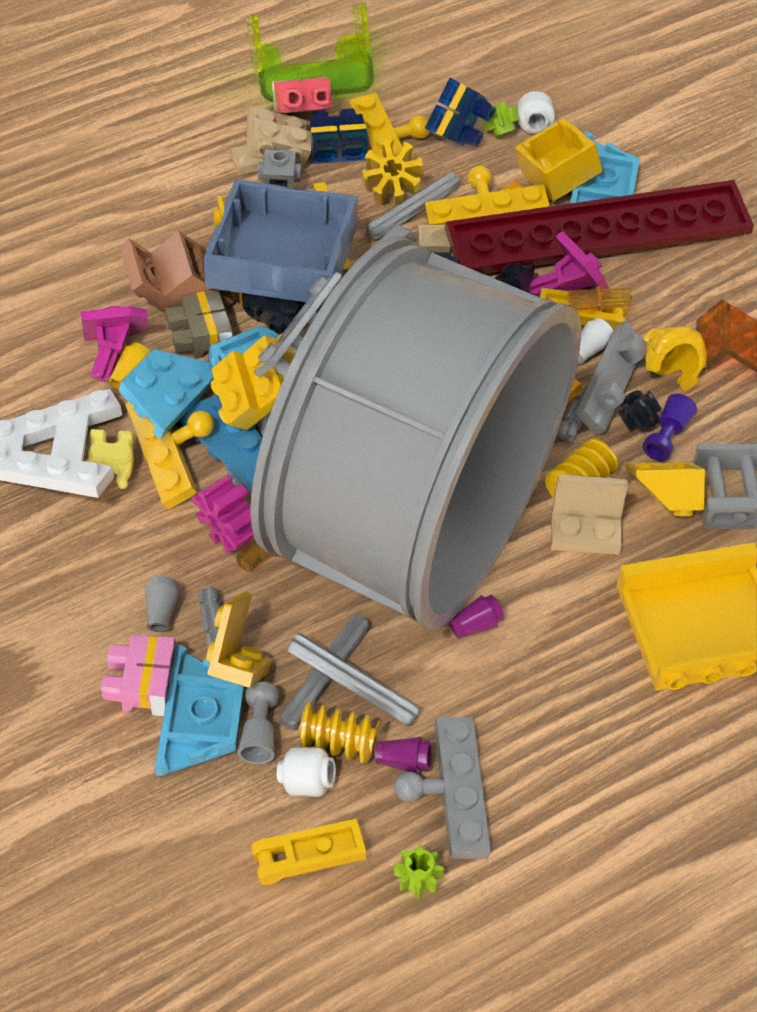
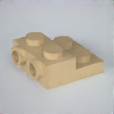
(277, 132)

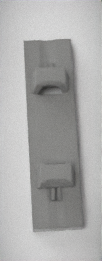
(610, 378)

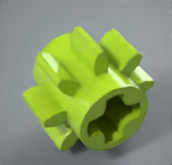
(502, 120)
(418, 871)

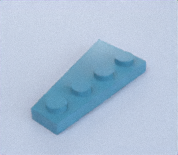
(230, 444)

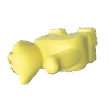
(116, 454)

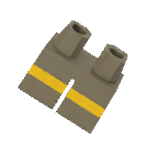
(204, 322)

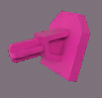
(571, 272)
(111, 330)

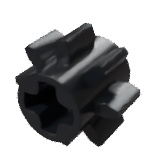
(640, 410)

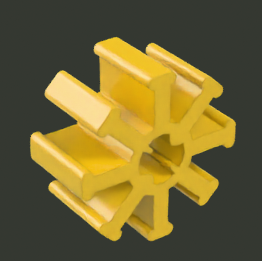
(404, 167)

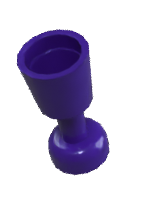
(673, 420)

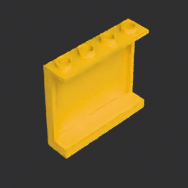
(694, 614)

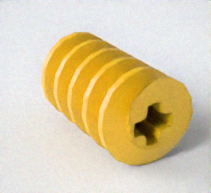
(589, 460)
(338, 733)

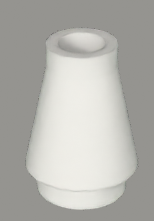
(594, 338)

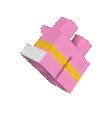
(145, 676)

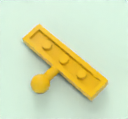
(380, 128)
(485, 202)
(165, 455)

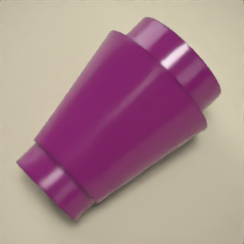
(477, 617)
(405, 754)

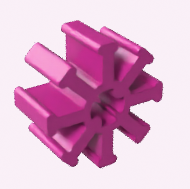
(226, 512)

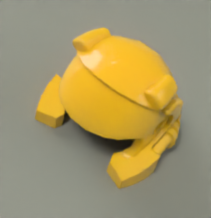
(674, 351)

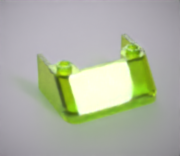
(347, 73)

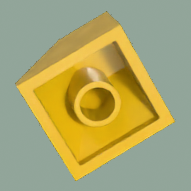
(673, 484)

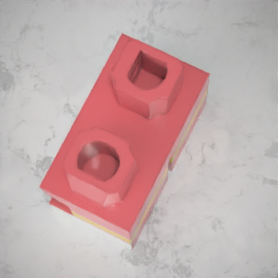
(302, 94)

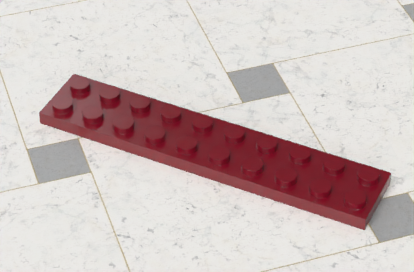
(600, 226)

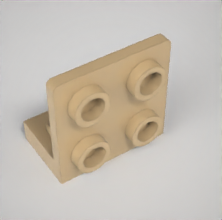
(588, 514)

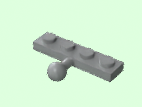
(459, 787)

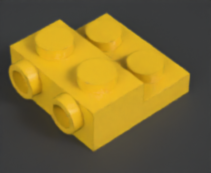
(242, 393)

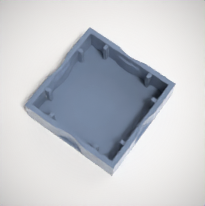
(279, 240)

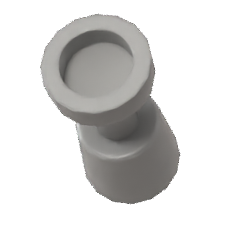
(258, 733)

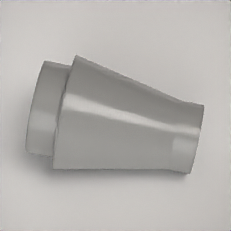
(160, 602)

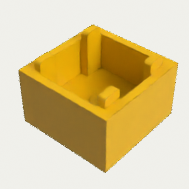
(559, 159)

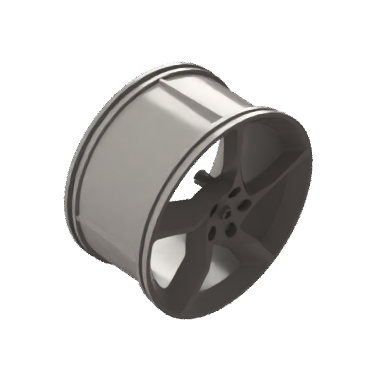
(413, 429)

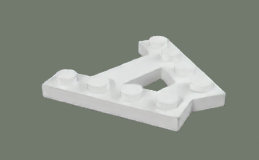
(65, 466)

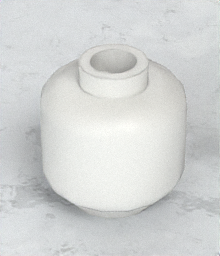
(535, 112)
(306, 772)

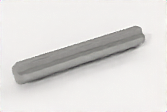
(412, 206)
(353, 679)
(317, 681)

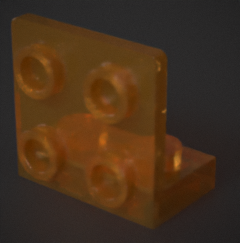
(728, 333)

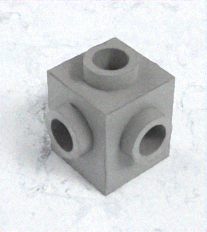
(280, 168)

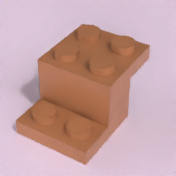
(167, 271)

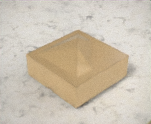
(243, 162)
(433, 238)

